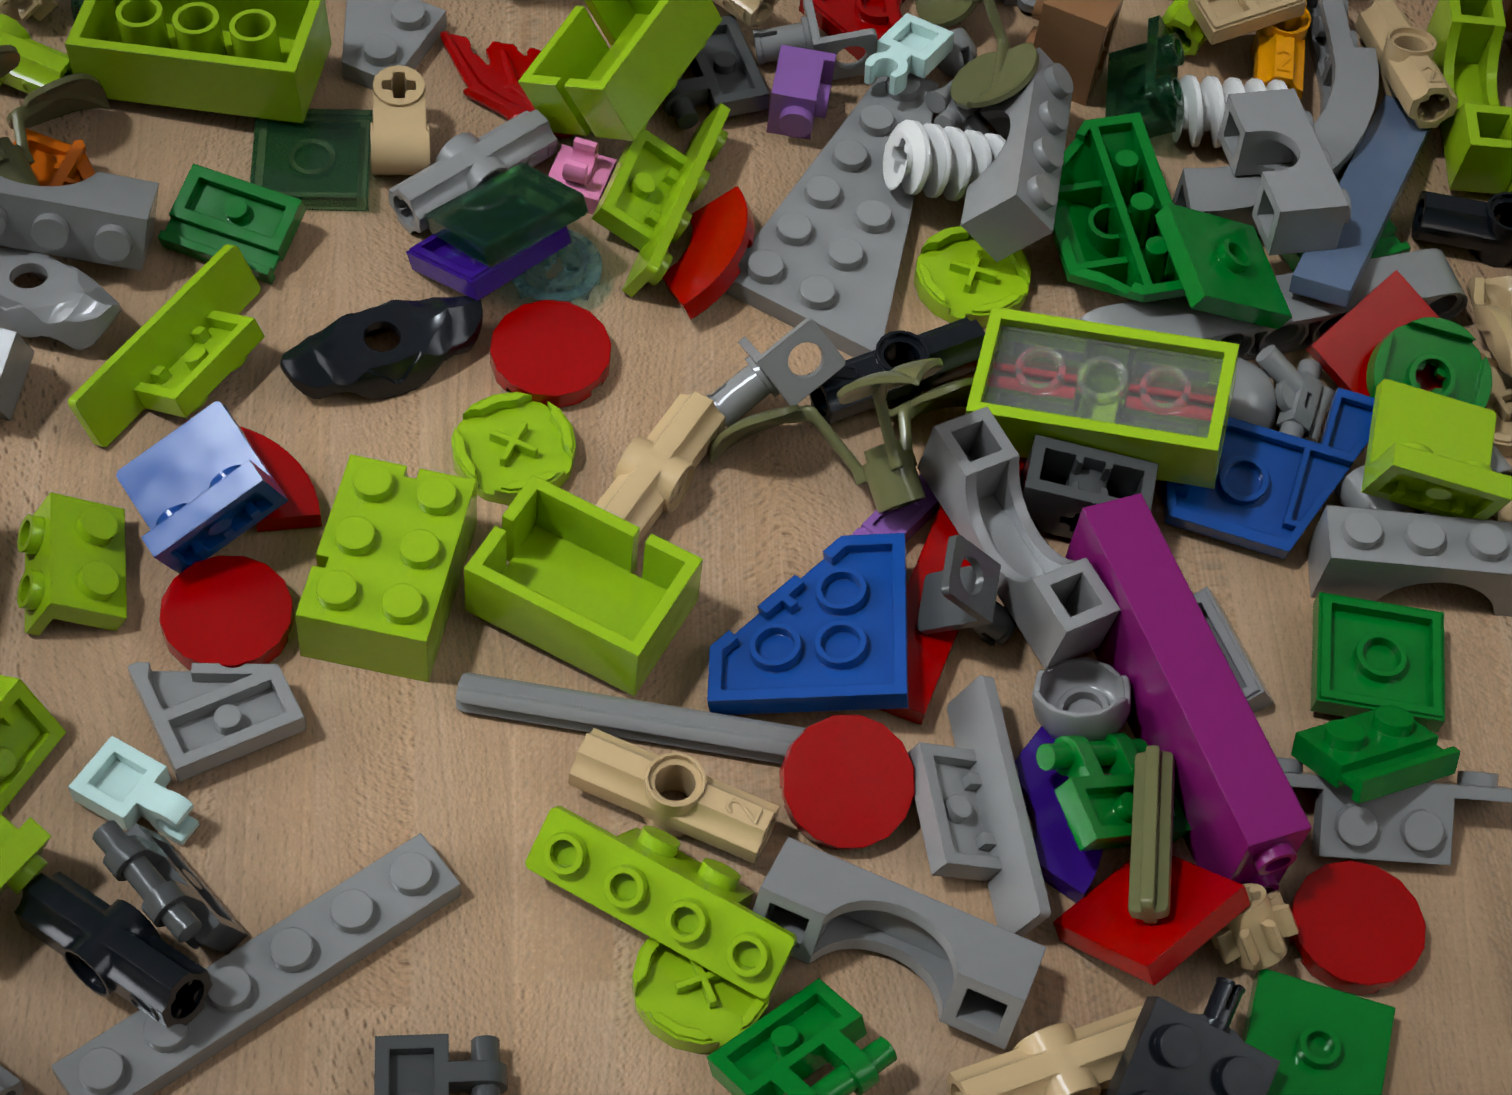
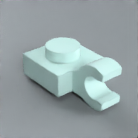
(129, 784)

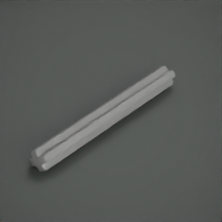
(625, 717)

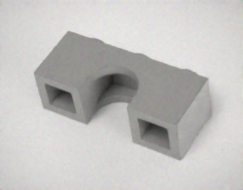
(1298, 193)

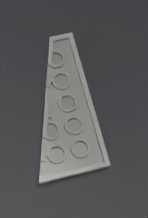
(840, 229)

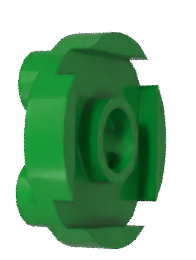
(1435, 343)

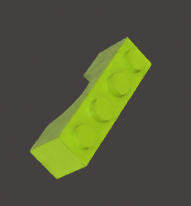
(1480, 132)

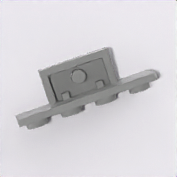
(977, 812)
(1398, 827)

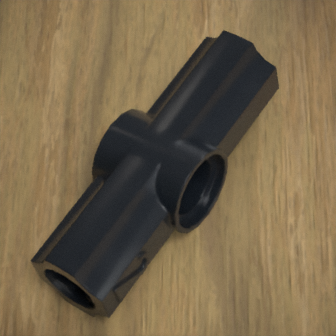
(1467, 224)
(954, 343)
(113, 949)

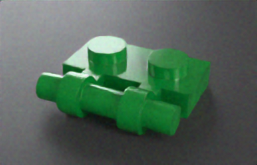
(1095, 803)
(797, 1041)

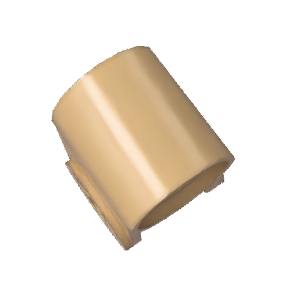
(399, 123)

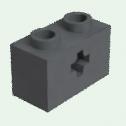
(1069, 476)

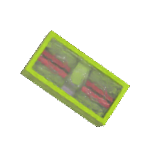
(1108, 390)

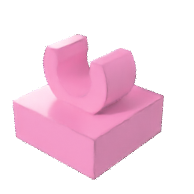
(583, 170)

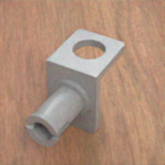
(807, 36)
(771, 374)

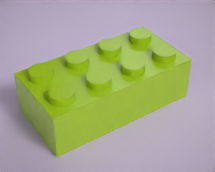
(205, 53)

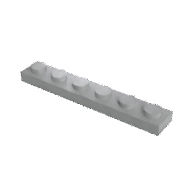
(268, 974)

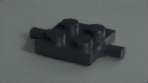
(1191, 1051)

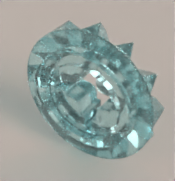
(580, 273)

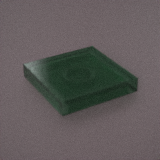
(316, 160)
(506, 214)

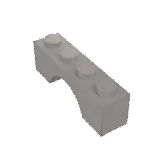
(1019, 191)
(94, 220)
(977, 482)
(1380, 551)
(970, 965)

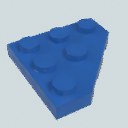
(822, 637)

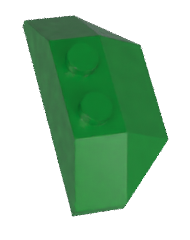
(1109, 210)

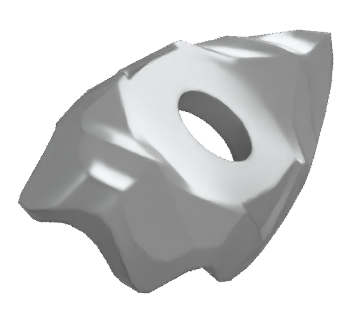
(63, 307)

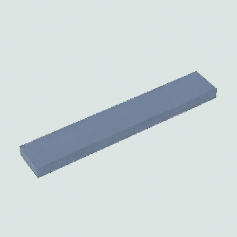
(1374, 186)

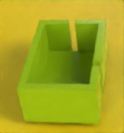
(619, 88)
(387, 568)
(576, 585)

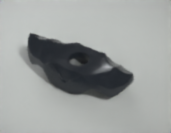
(342, 361)

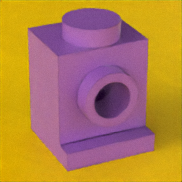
(800, 91)

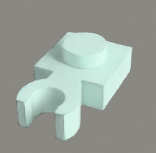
(908, 48)

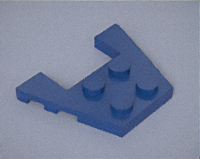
(1271, 480)

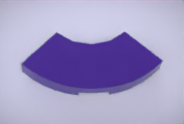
(1058, 853)

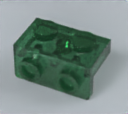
(1147, 79)

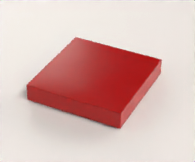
(1351, 340)
(1198, 910)

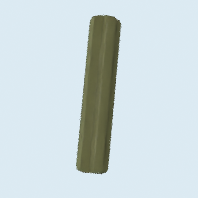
(1151, 835)

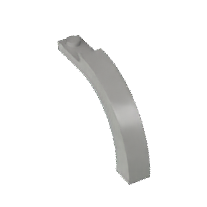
(1348, 98)

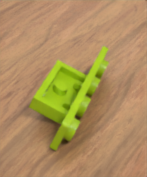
(651, 193)
(177, 352)
(665, 896)

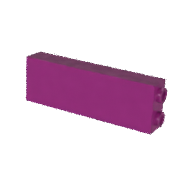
(1189, 701)

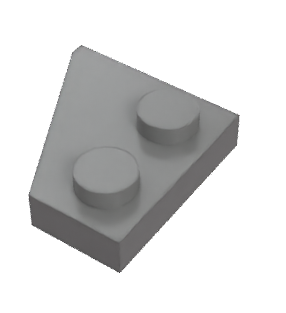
(387, 35)
(216, 712)

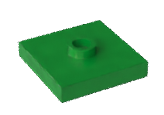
(1222, 266)
(1377, 657)
(1319, 1035)

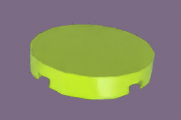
(963, 281)
(510, 440)
(689, 1003)

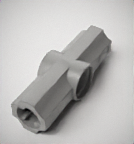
(470, 162)

